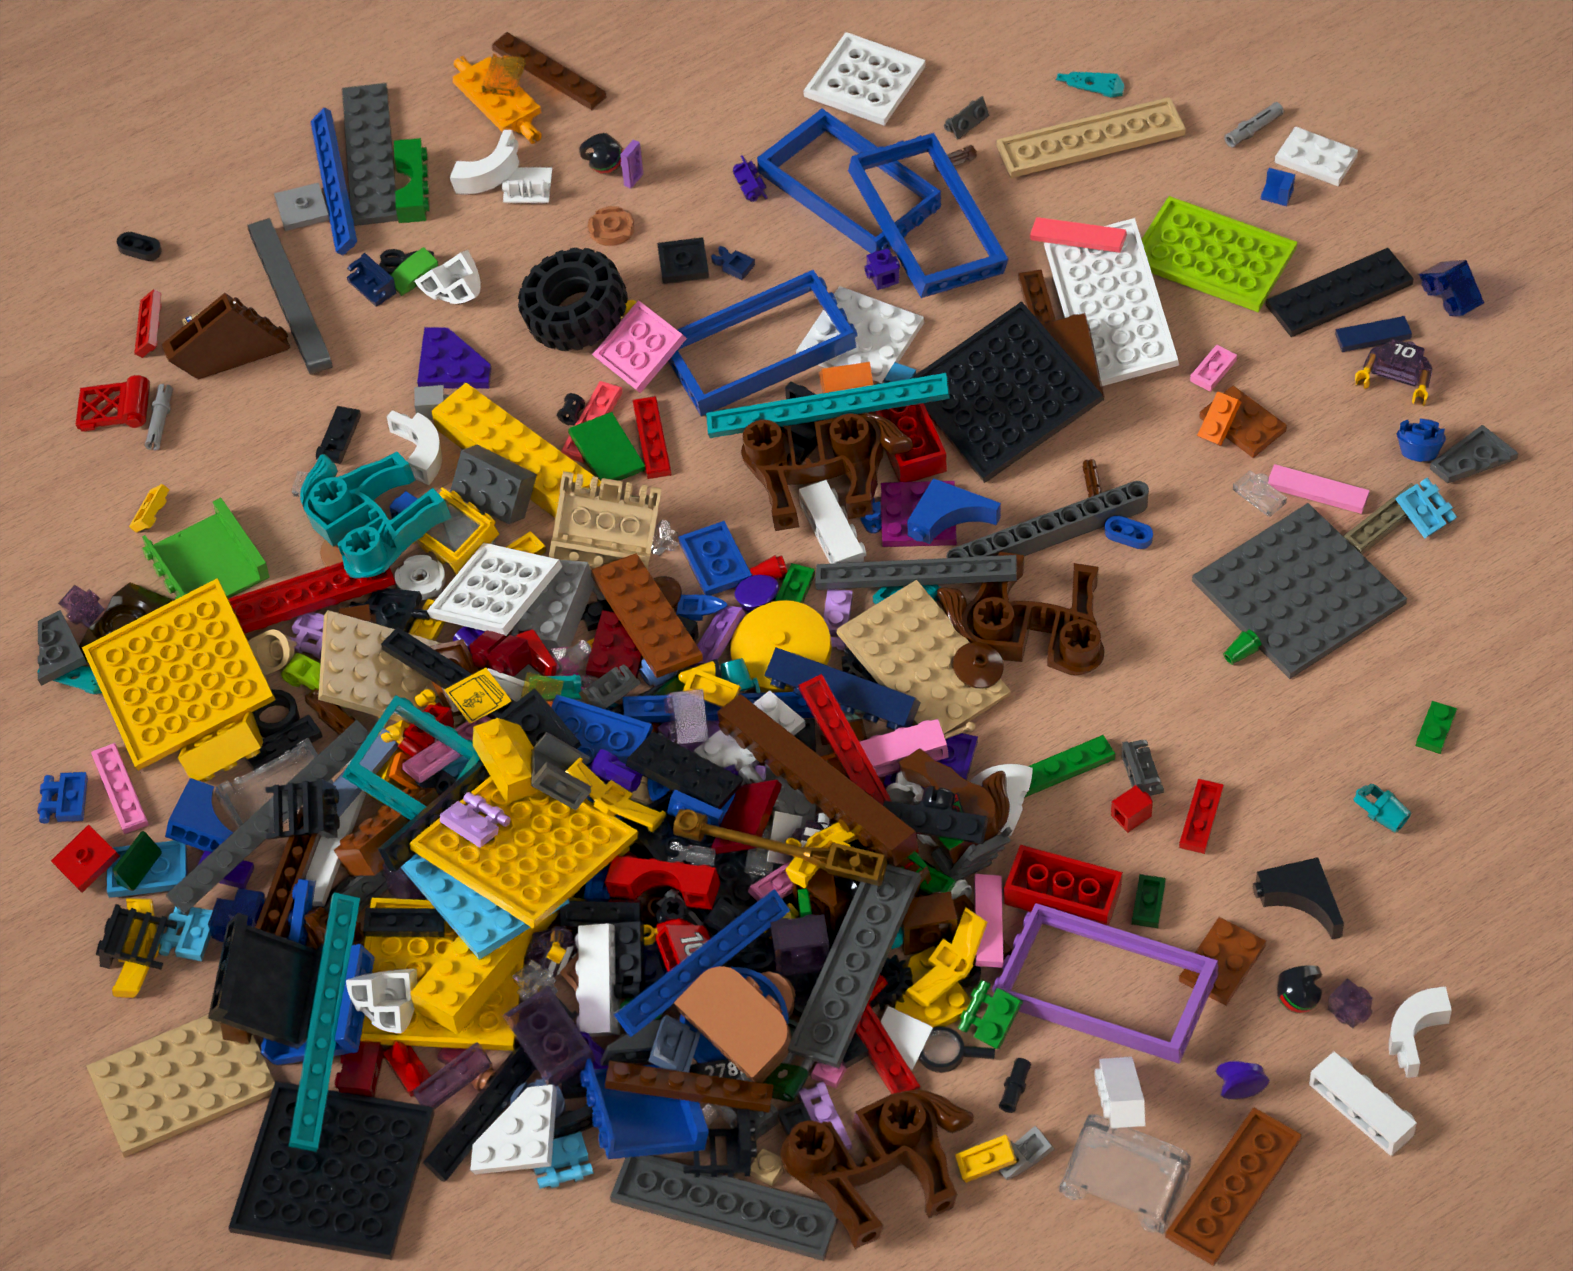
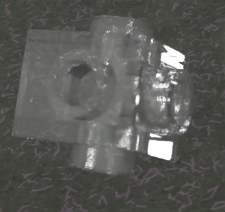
(532, 980)

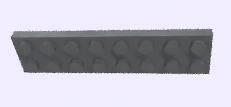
(369, 154)
(853, 967)
(726, 1205)

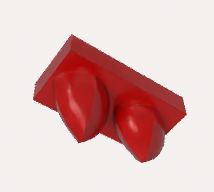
(406, 1066)

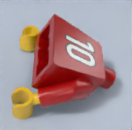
(415, 738)
(676, 939)

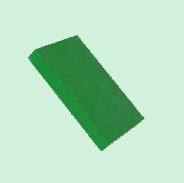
(606, 448)

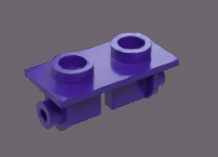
(754, 185)

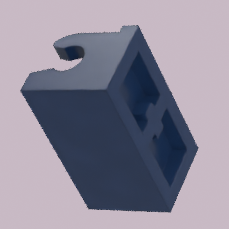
(371, 280)

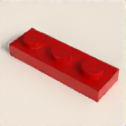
(148, 323)
(1201, 816)

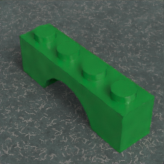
(411, 200)

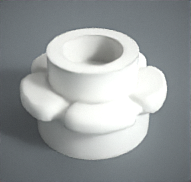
(961, 887)

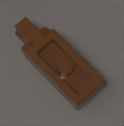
(329, 713)

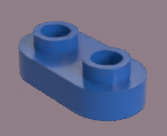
(1129, 532)

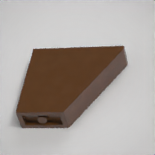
(223, 339)
(1076, 340)

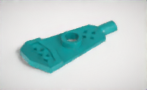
(1105, 83)
(85, 680)

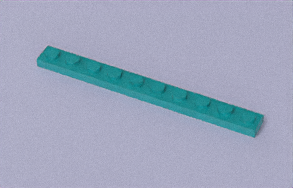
(831, 404)
(324, 1022)

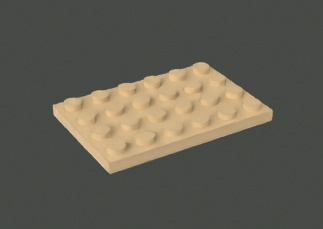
(911, 649)
(361, 674)
(177, 1083)

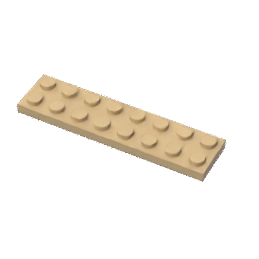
(1090, 137)

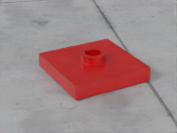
(85, 858)

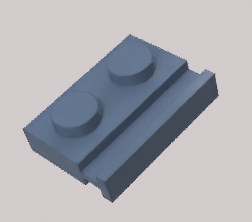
(674, 1045)

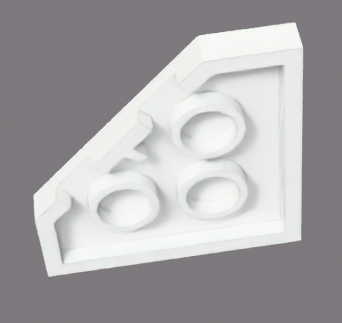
(520, 1135)

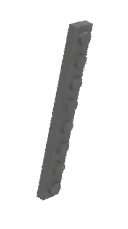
(923, 570)

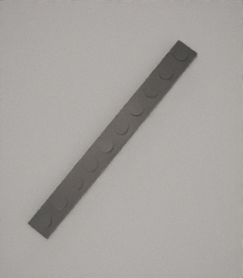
(254, 830)

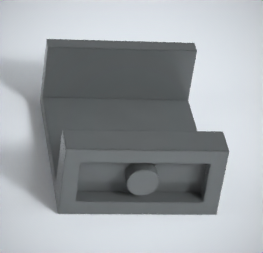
(548, 766)

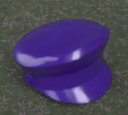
(756, 591)
(1241, 1079)

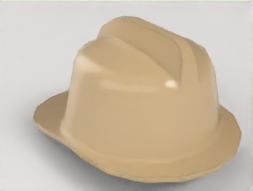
(272, 650)

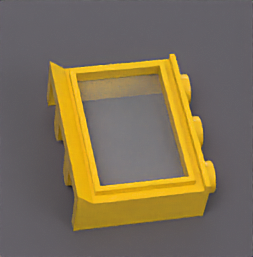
(460, 535)

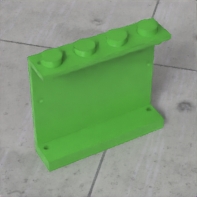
(208, 552)

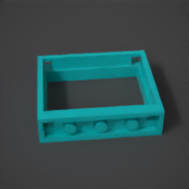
(384, 790)

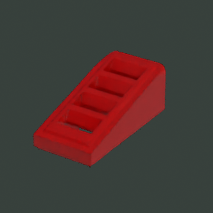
(541, 658)

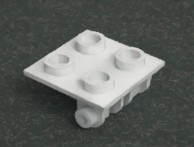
(528, 185)

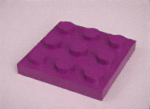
(897, 505)

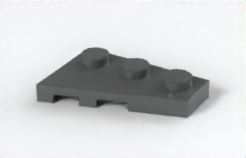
(1473, 455)
(57, 648)

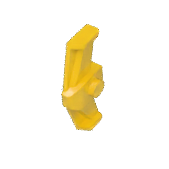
(615, 799)
(801, 871)
(950, 961)
(133, 974)

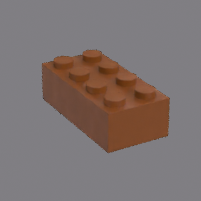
(360, 850)

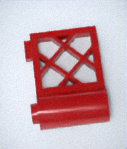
(131, 400)

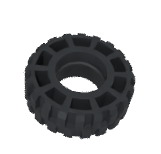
(562, 277)

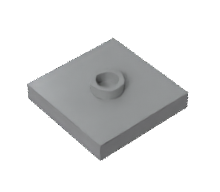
(301, 206)

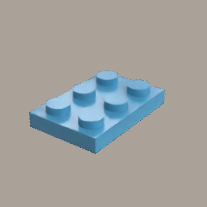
(163, 875)

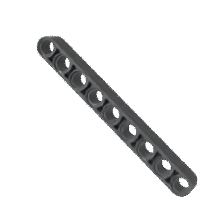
(290, 296)
(1060, 524)

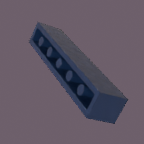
(850, 691)

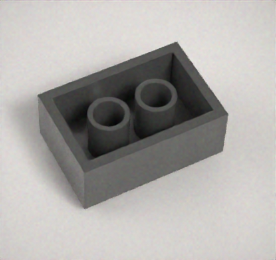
(493, 484)

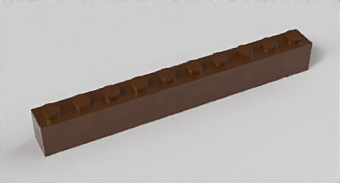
(817, 780)
(279, 901)

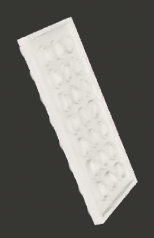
(1119, 304)

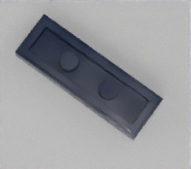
(1373, 333)

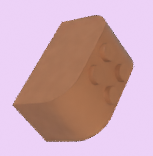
(737, 1020)

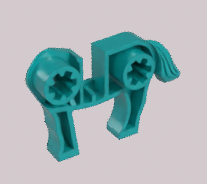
(347, 516)

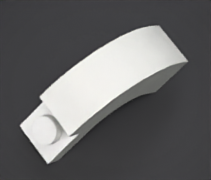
(489, 172)
(427, 456)
(1419, 1011)

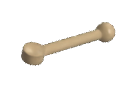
(970, 727)

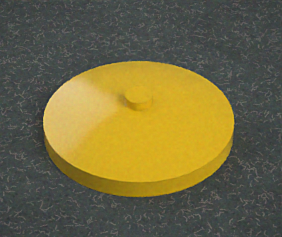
(780, 625)

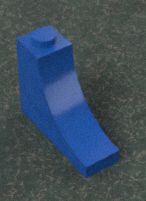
(948, 506)
(194, 819)

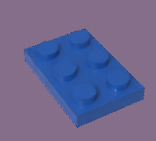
(714, 558)

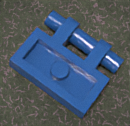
(70, 800)

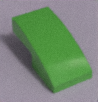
(412, 269)

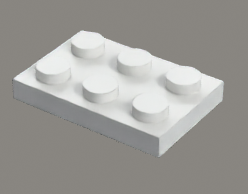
(1316, 156)

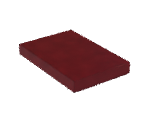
(748, 813)

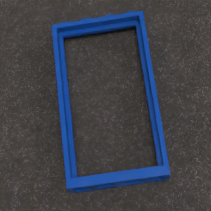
(807, 132)
(948, 278)
(778, 371)

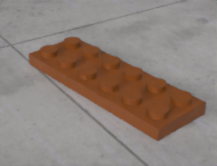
(646, 615)
(1233, 1186)

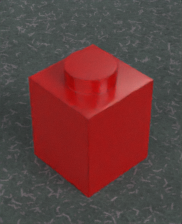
(1132, 808)

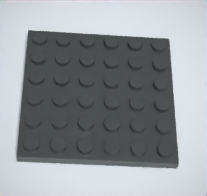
(1299, 590)

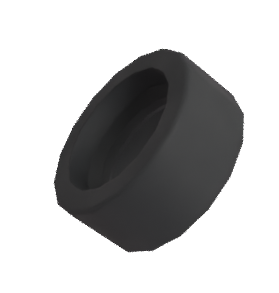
(282, 699)

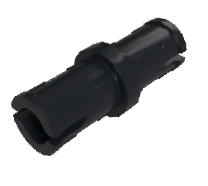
(1015, 1085)

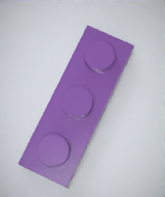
(719, 633)

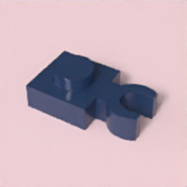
(735, 264)

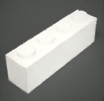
(831, 524)
(596, 980)
(1120, 1092)
(1363, 1103)

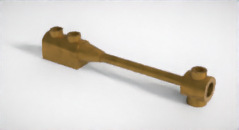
(837, 860)

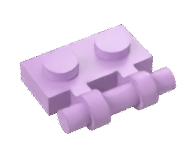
(309, 626)
(470, 824)

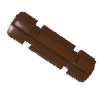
(959, 156)
(1091, 477)

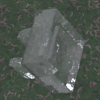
(663, 538)

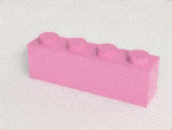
(889, 749)

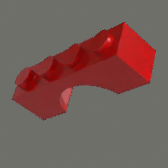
(632, 876)

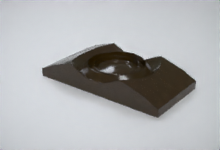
(124, 607)

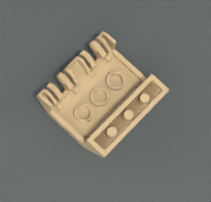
(603, 521)

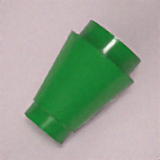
(1242, 647)

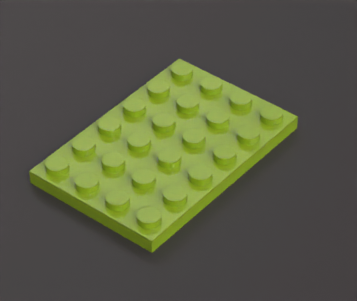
(1215, 253)

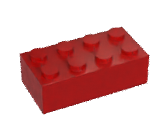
(927, 454)
(1062, 885)

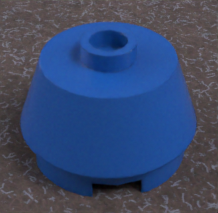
(1420, 440)

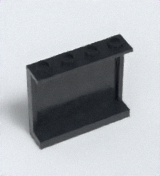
(265, 984)

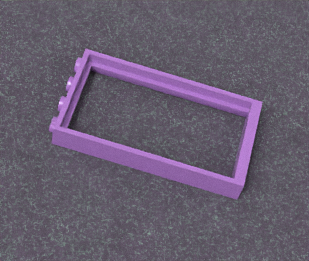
(1153, 949)

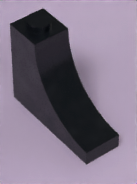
(1303, 888)

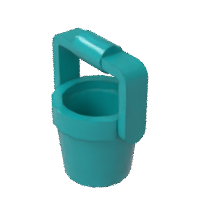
(737, 673)
(1386, 810)

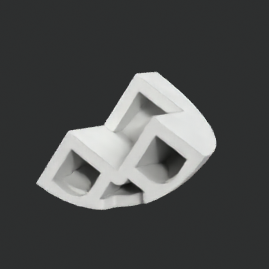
(453, 281)
(1017, 786)
(385, 997)

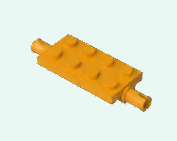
(504, 111)

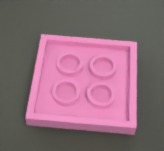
(639, 346)

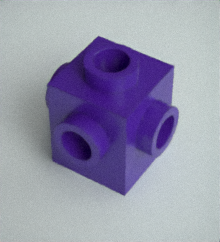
(882, 268)

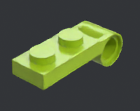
(302, 671)

